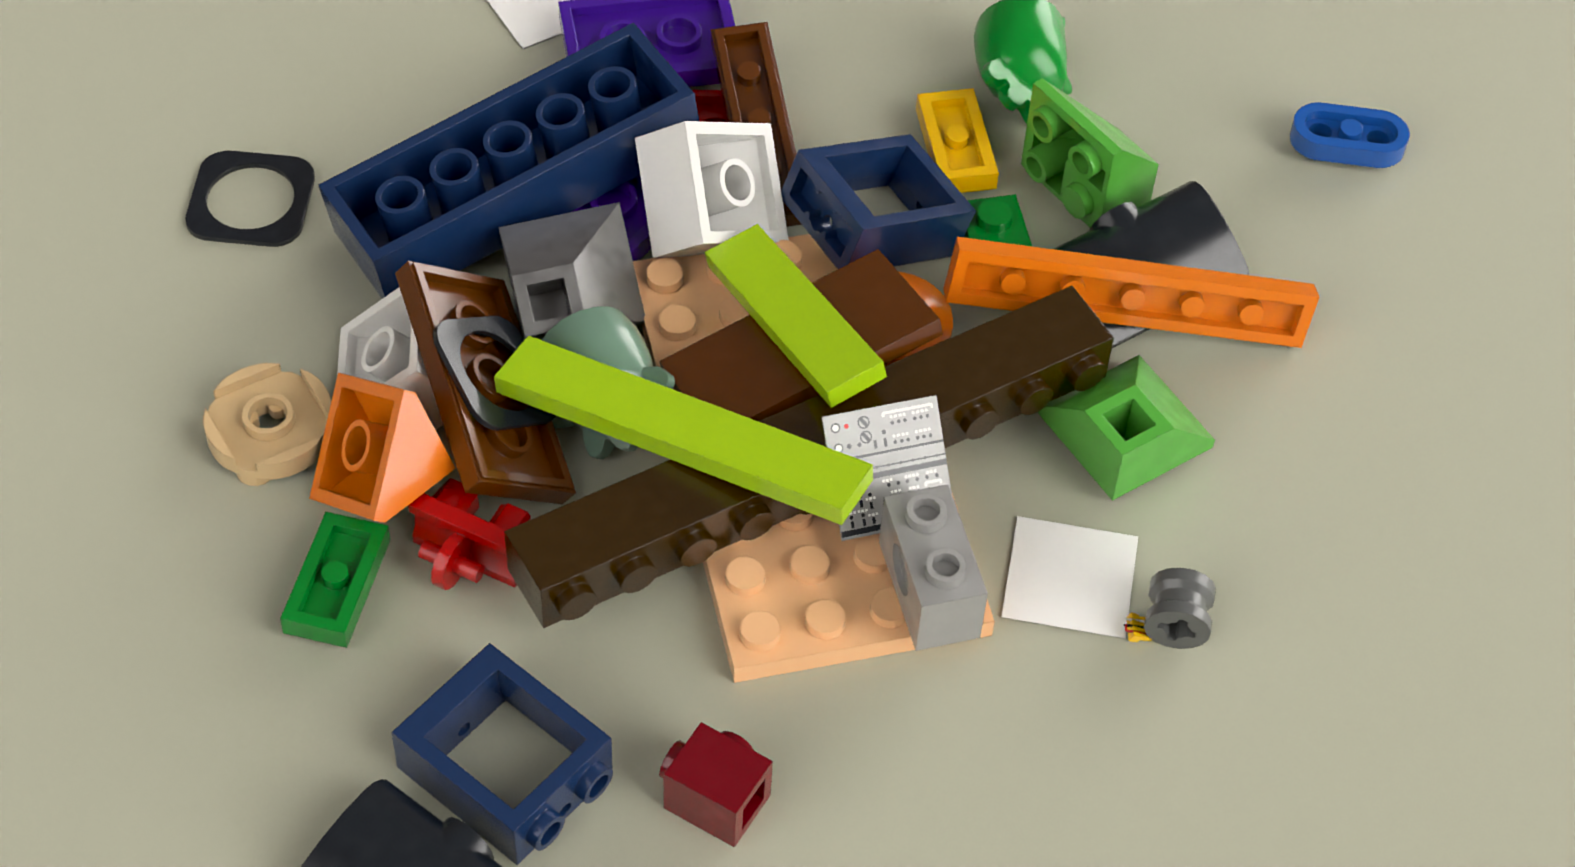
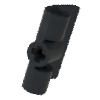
(1170, 230)
(395, 831)

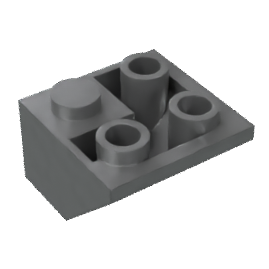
(570, 266)

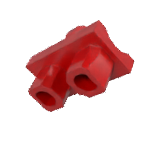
(459, 540)

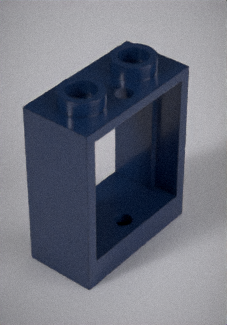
(824, 186)
(458, 709)

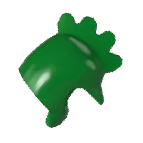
(1018, 46)

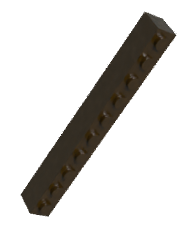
(682, 515)

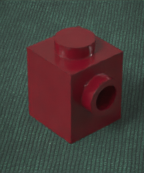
(716, 782)

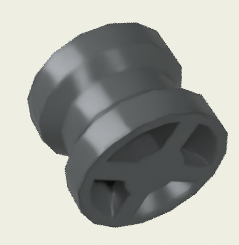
(1180, 608)

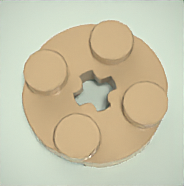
(273, 452)

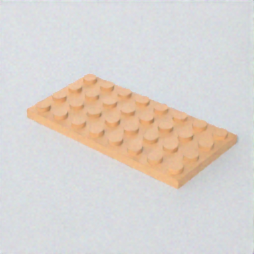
(798, 589)

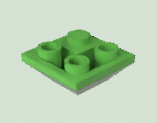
(1083, 156)
(1127, 428)

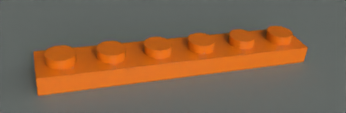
(1134, 291)

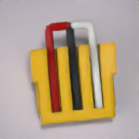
(1135, 628)

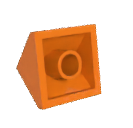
(377, 450)

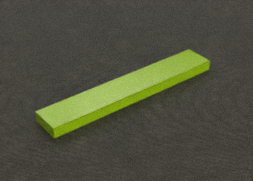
(685, 429)

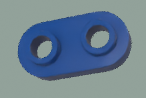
(1349, 135)

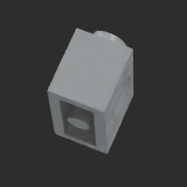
(932, 567)

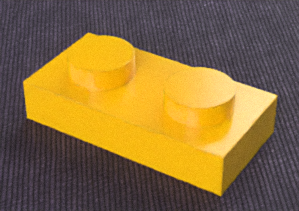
(958, 138)

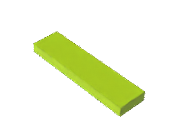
(795, 315)

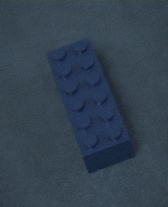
(507, 160)

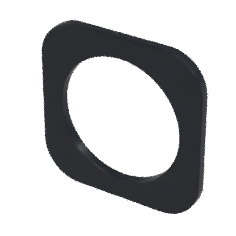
(283, 231)
(448, 339)

